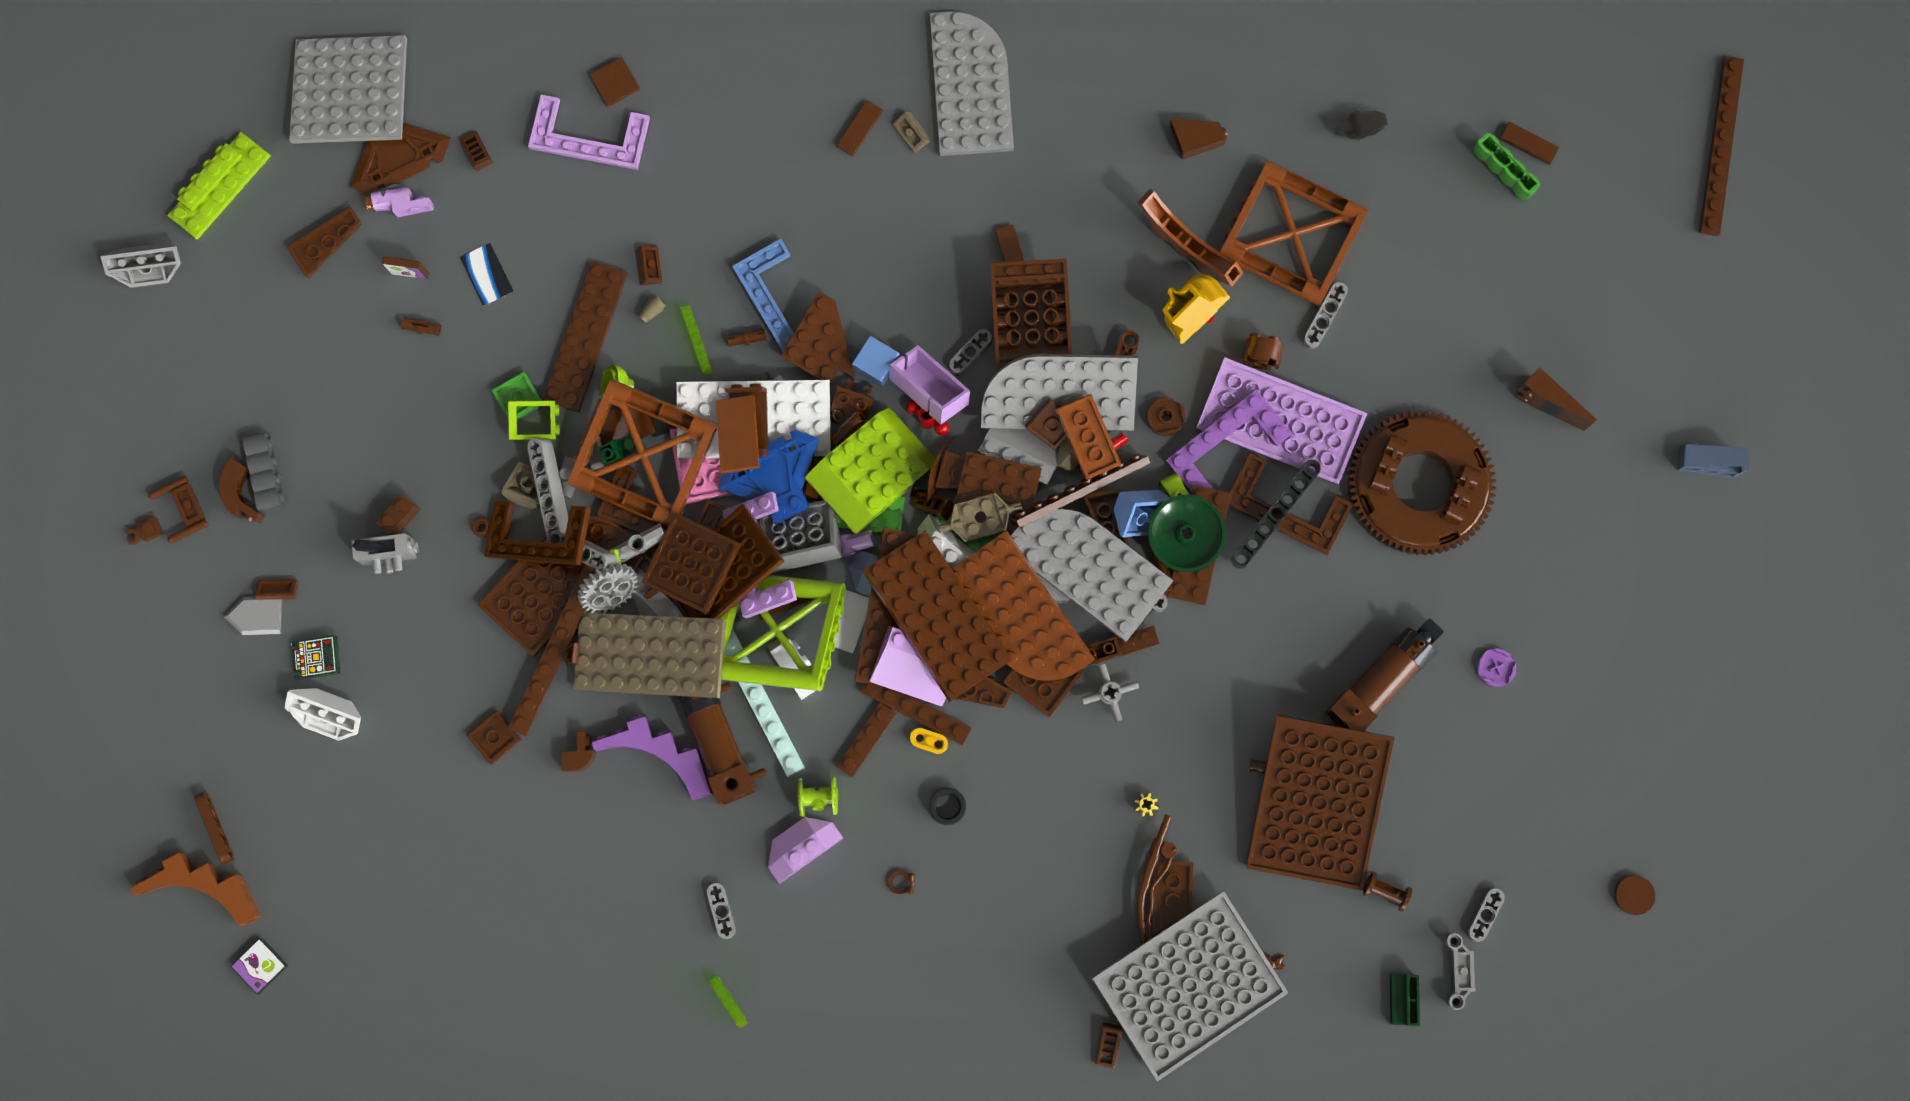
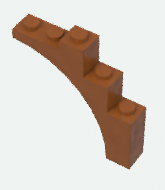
(1186, 243)
(230, 892)

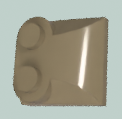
(521, 487)

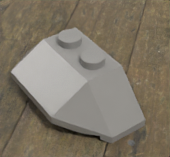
(142, 264)

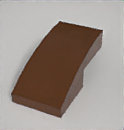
(572, 654)

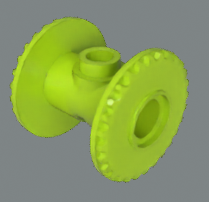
(819, 798)

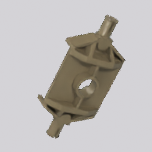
(964, 520)

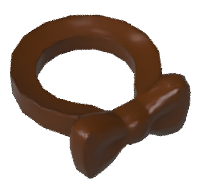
(910, 889)

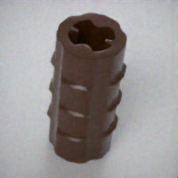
(848, 427)

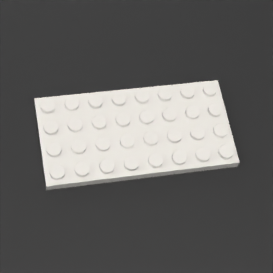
(790, 404)

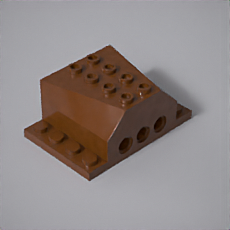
(1030, 309)

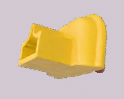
(1193, 305)

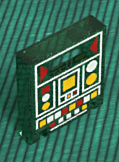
(310, 657)

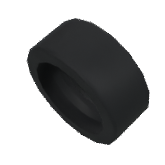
(962, 806)

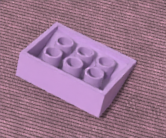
(902, 669)

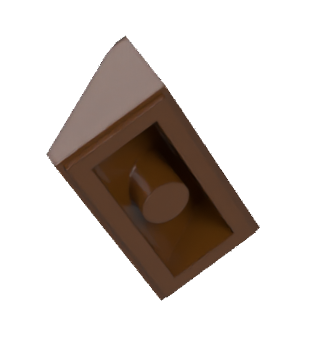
(648, 265)

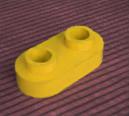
(929, 741)

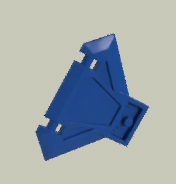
(779, 473)

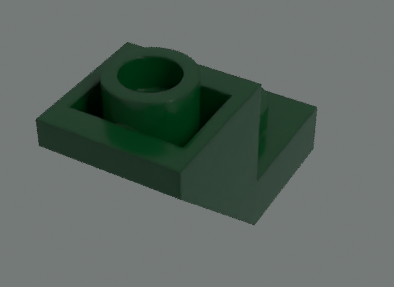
(617, 449)

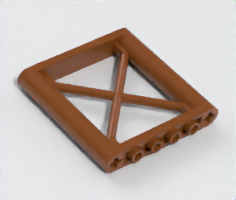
(1278, 178)
(624, 397)

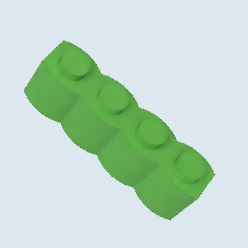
(1503, 164)

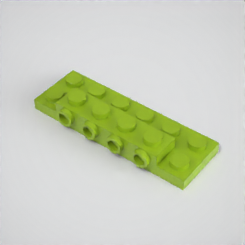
(217, 184)

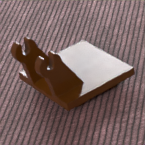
(848, 401)

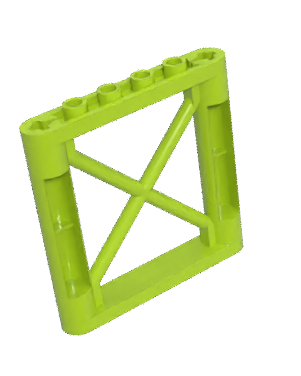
(805, 676)

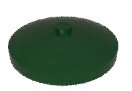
(1186, 533)

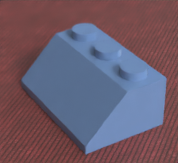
(1135, 509)

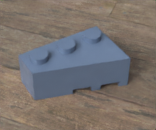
(1714, 459)

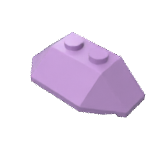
(800, 846)

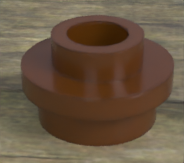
(477, 523)

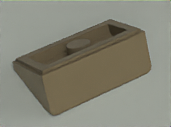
(911, 131)

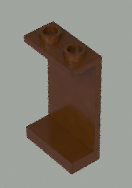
(760, 395)

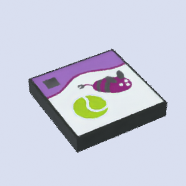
(259, 966)

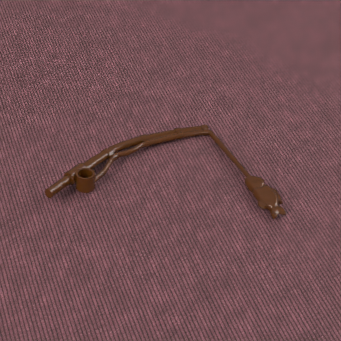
(1166, 850)

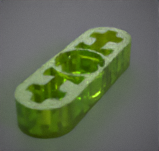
(728, 1001)

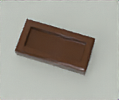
(276, 589)

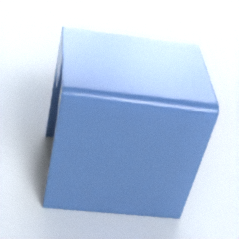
(874, 361)

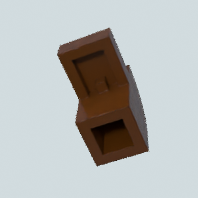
(582, 758)

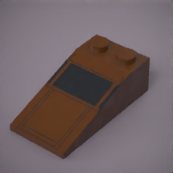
(1548, 396)

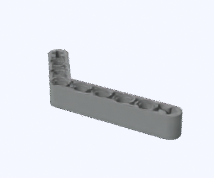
(553, 503)

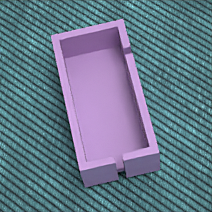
(929, 384)

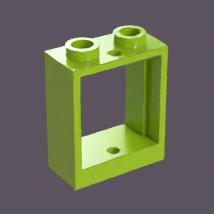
(512, 410)

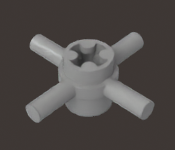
(1107, 683)

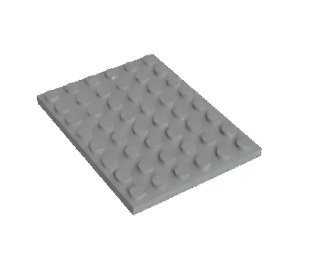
(1189, 985)

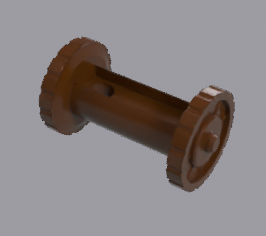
(1387, 891)

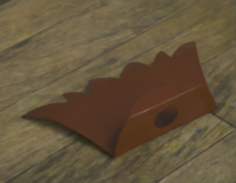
(932, 478)

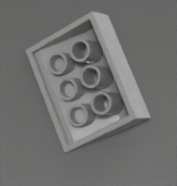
(1023, 448)
(805, 537)

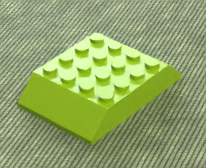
(871, 470)

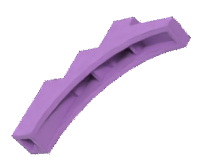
(640, 736)

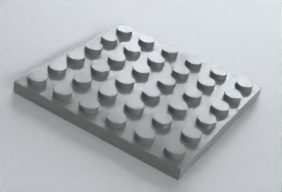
(348, 89)

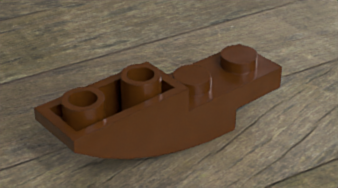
(1116, 647)

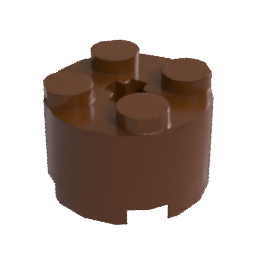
(1263, 351)

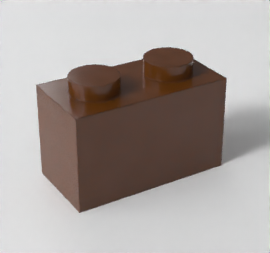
(398, 515)

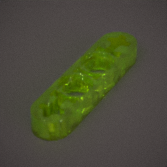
(696, 339)

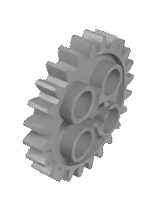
(608, 588)

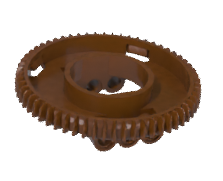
(1449, 445)

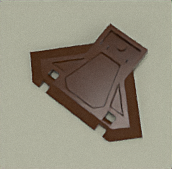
(398, 158)

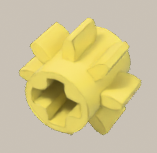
(1141, 802)

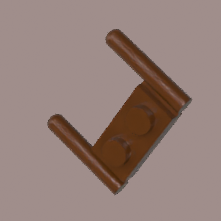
(187, 505)

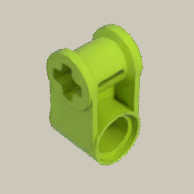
(1172, 485)

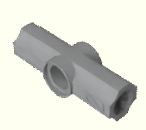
(649, 539)

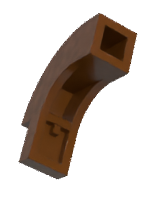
(230, 491)

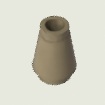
(651, 309)

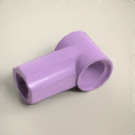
(852, 543)

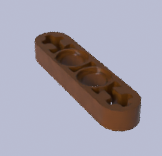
(214, 827)

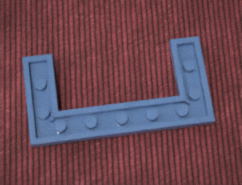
(748, 273)

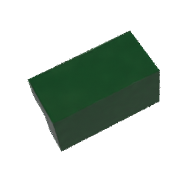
(1404, 999)

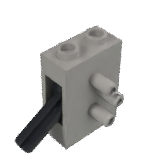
(385, 550)

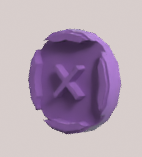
(1496, 667)

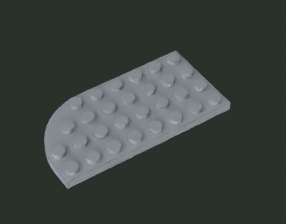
(970, 86)
(1029, 381)
(1092, 568)

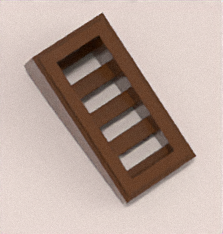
(482, 162)
(943, 510)
(1107, 1027)

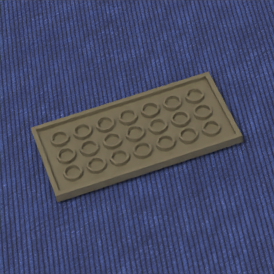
(650, 655)

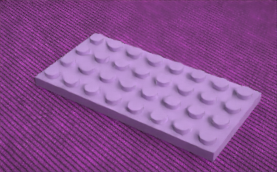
(1318, 425)

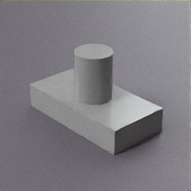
(565, 471)

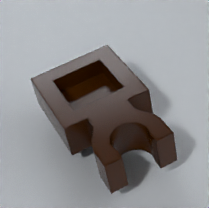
(147, 530)

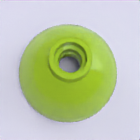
(617, 373)

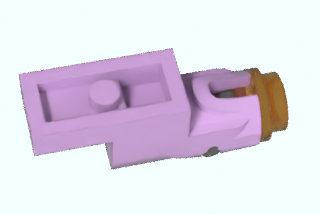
(398, 200)

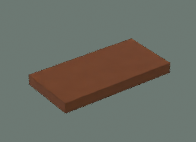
(737, 434)
(1088, 436)

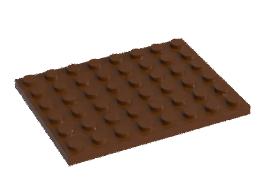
(1319, 802)

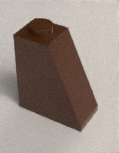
(1197, 136)

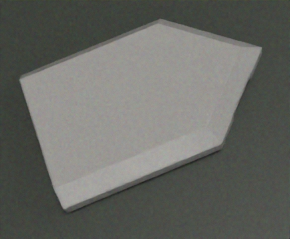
(256, 616)

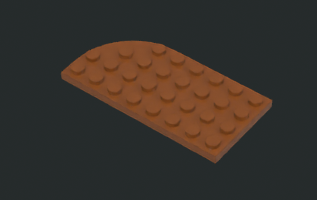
(1022, 612)

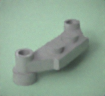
(1462, 971)

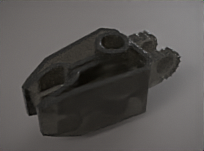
(1361, 124)

